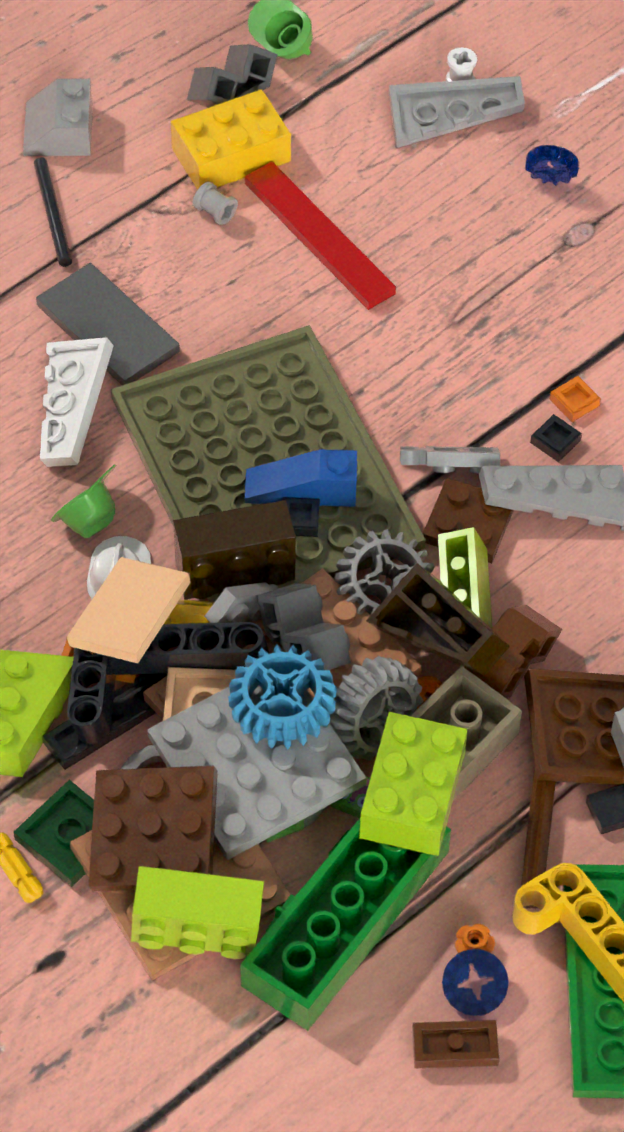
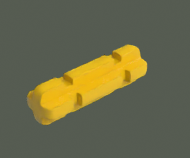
(18, 871)

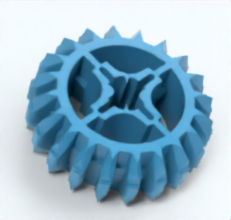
(281, 711)

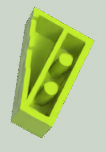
(30, 699)

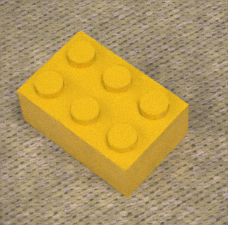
(230, 140)

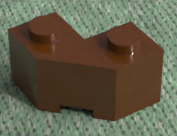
(530, 642)

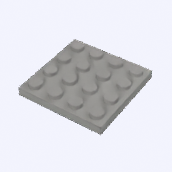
(256, 785)

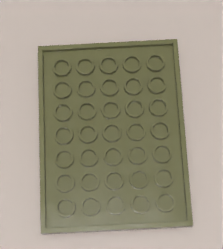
(251, 408)

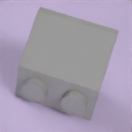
(59, 120)

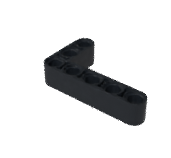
(191, 653)

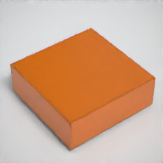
(575, 398)

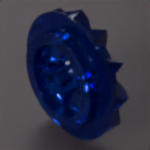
(563, 160)
(485, 966)

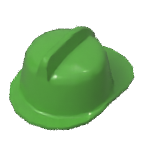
(281, 28)
(89, 510)

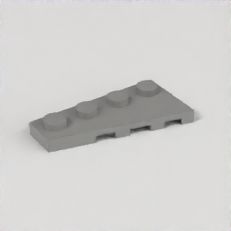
(448, 106)
(561, 490)

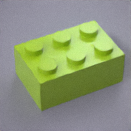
(413, 783)
(196, 912)

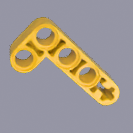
(568, 909)

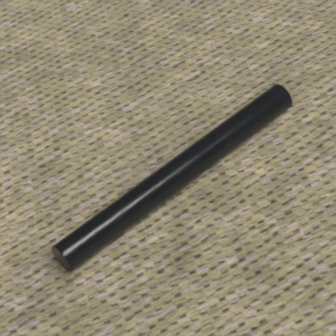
(52, 212)

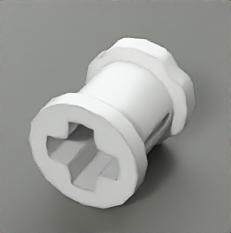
(461, 64)

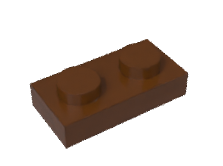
(455, 1044)

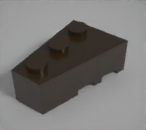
(437, 621)

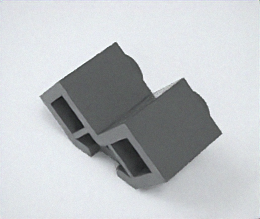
(245, 72)
(295, 618)

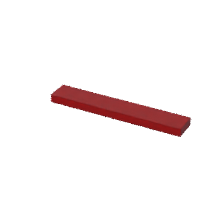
(320, 235)

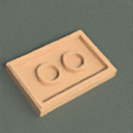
(128, 610)

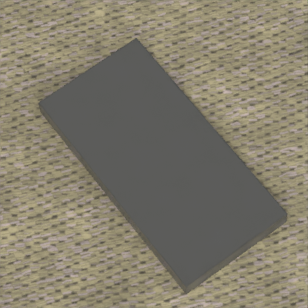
(94, 307)

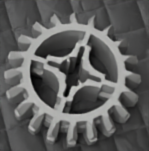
(379, 551)
(365, 702)

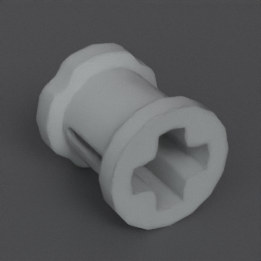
(215, 203)

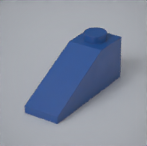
(312, 475)

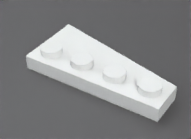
(74, 385)

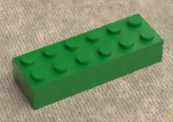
(334, 924)

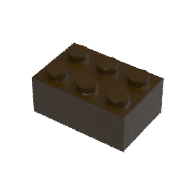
(235, 548)

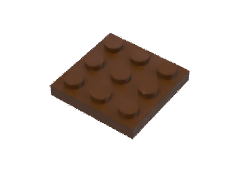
(573, 725)
(151, 821)

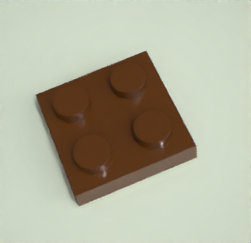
(464, 507)

